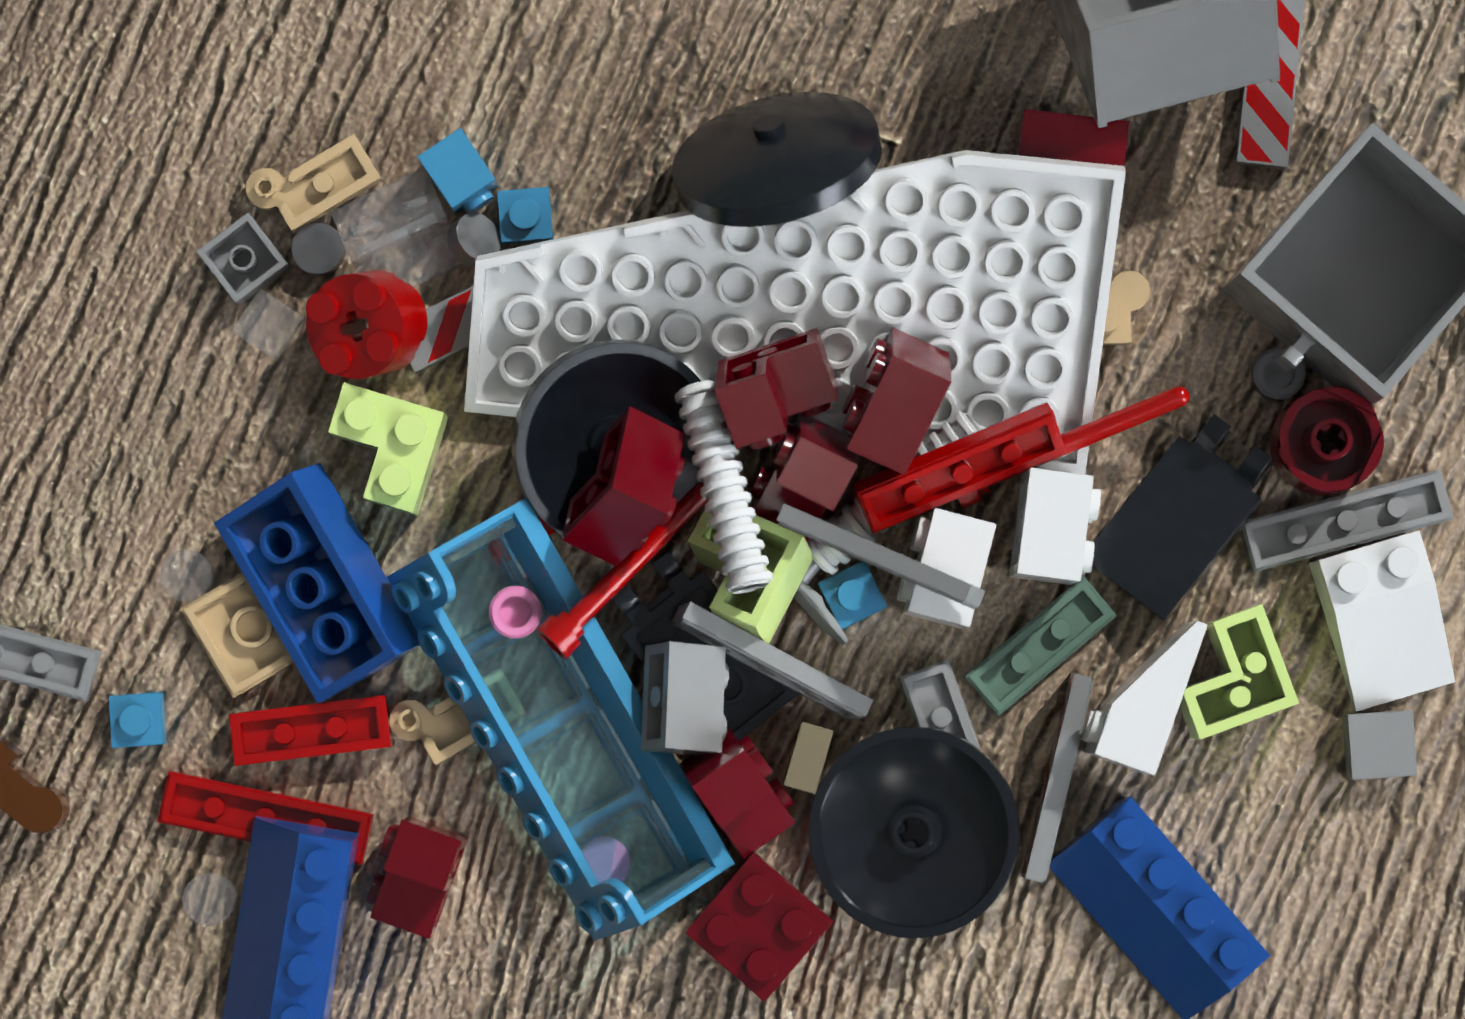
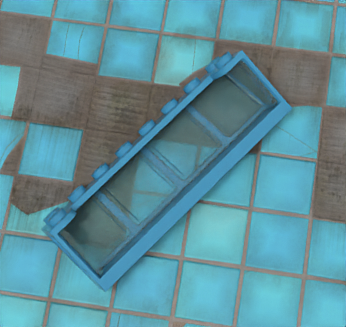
(560, 731)

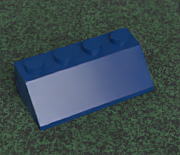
(318, 582)
(1157, 908)
(290, 921)

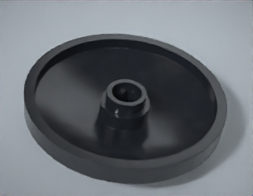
(777, 159)
(576, 402)
(914, 832)

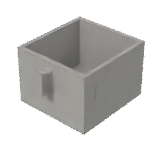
(1166, 51)
(1360, 268)

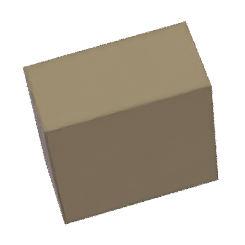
(807, 757)

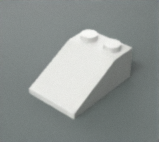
(1384, 620)
(1141, 712)

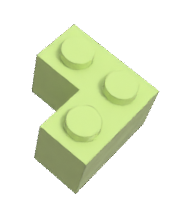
(405, 442)
(761, 609)
(1251, 679)

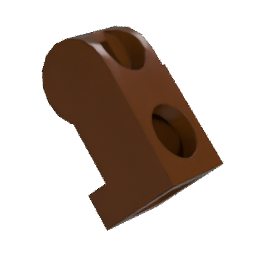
(25, 799)

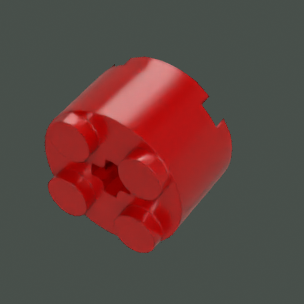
(339, 328)

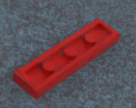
(960, 468)
(231, 810)

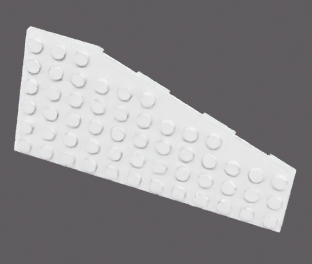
(959, 249)

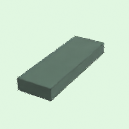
(1040, 646)

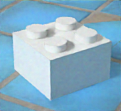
(1053, 526)
(953, 546)

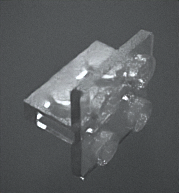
(398, 231)

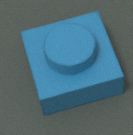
(525, 215)
(852, 595)
(137, 720)

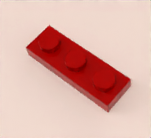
(310, 730)

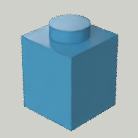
(459, 173)

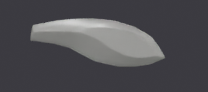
(815, 607)

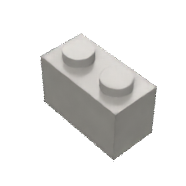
(684, 698)

